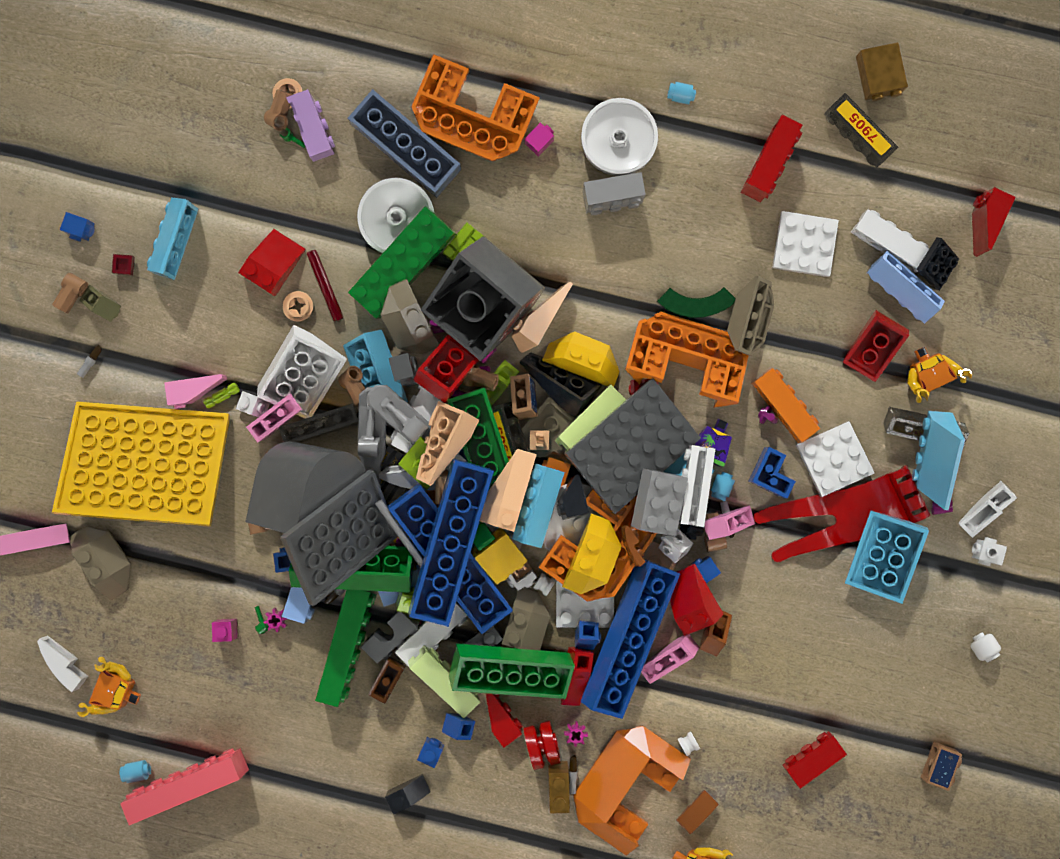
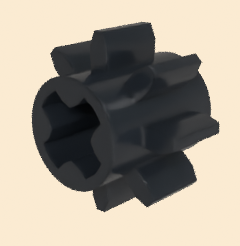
(691, 531)

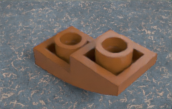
(630, 539)
(697, 812)

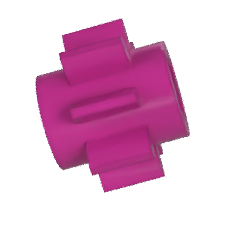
(273, 624)
(575, 739)

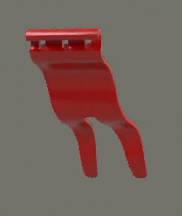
(851, 510)

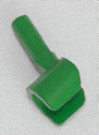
(290, 137)
(261, 628)

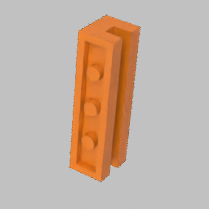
(785, 405)

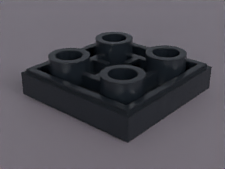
(938, 263)

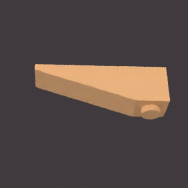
(533, 326)
(448, 435)
(508, 491)

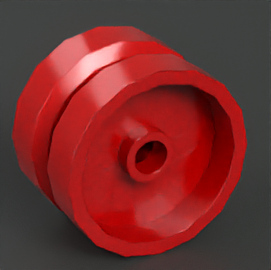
(542, 745)

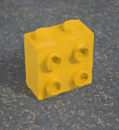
(500, 557)

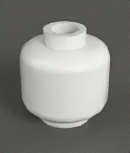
(985, 647)

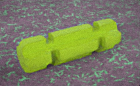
(221, 395)

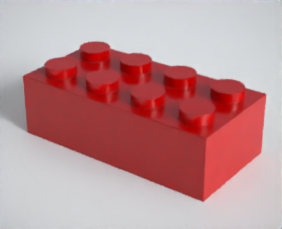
(772, 158)

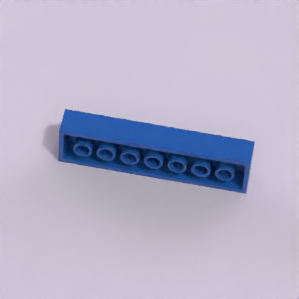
(450, 542)
(477, 592)
(629, 639)

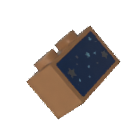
(523, 396)
(941, 766)

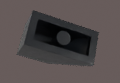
(572, 500)
(407, 794)

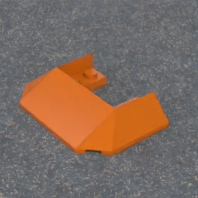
(483, 136)
(689, 344)
(560, 556)
(612, 776)

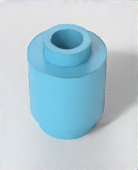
(681, 93)
(722, 486)
(135, 771)

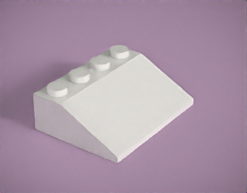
(303, 369)

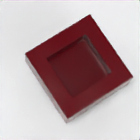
(123, 264)

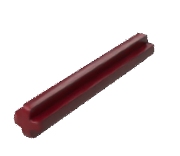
(325, 285)

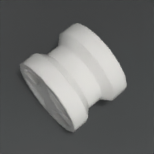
(544, 583)
(688, 743)

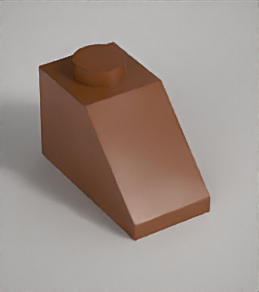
(716, 635)

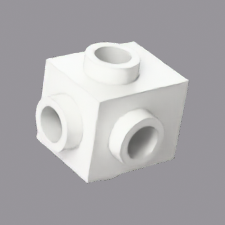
(675, 546)
(988, 552)

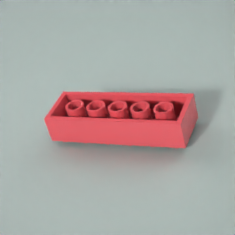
(184, 786)

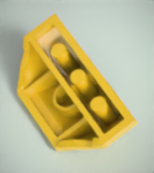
(583, 357)
(593, 557)

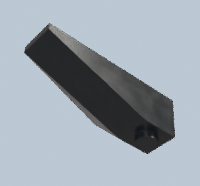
(567, 389)

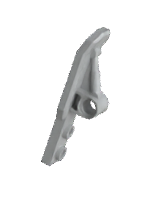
(400, 415)
(371, 436)

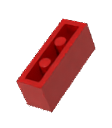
(814, 759)

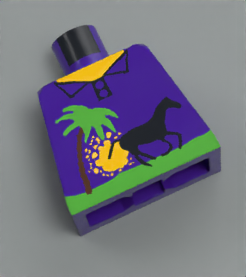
(716, 439)

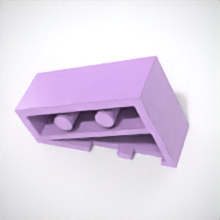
(311, 125)

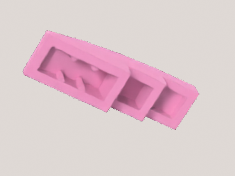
(34, 539)

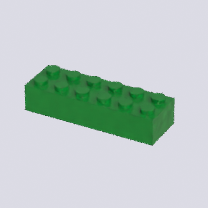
(402, 260)
(485, 445)
(387, 571)
(345, 647)
(511, 671)

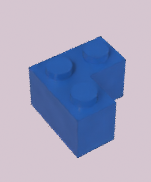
(766, 473)

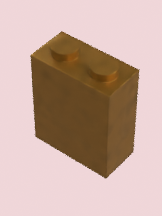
(881, 71)
(559, 788)

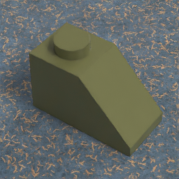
(100, 303)

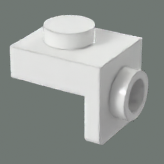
(252, 404)
(525, 581)

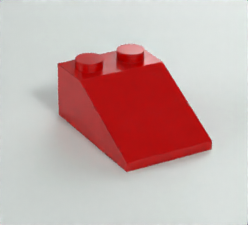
(988, 218)
(272, 262)
(876, 346)
(445, 369)
(693, 602)

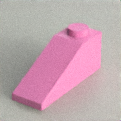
(188, 391)
(274, 418)
(729, 523)
(670, 658)

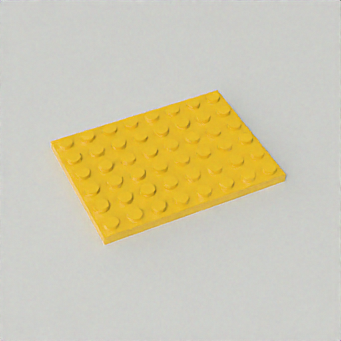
(142, 464)

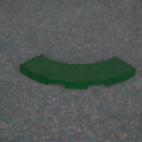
(696, 307)

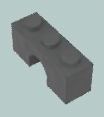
(404, 369)
(379, 644)

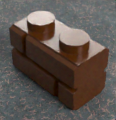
(387, 680)

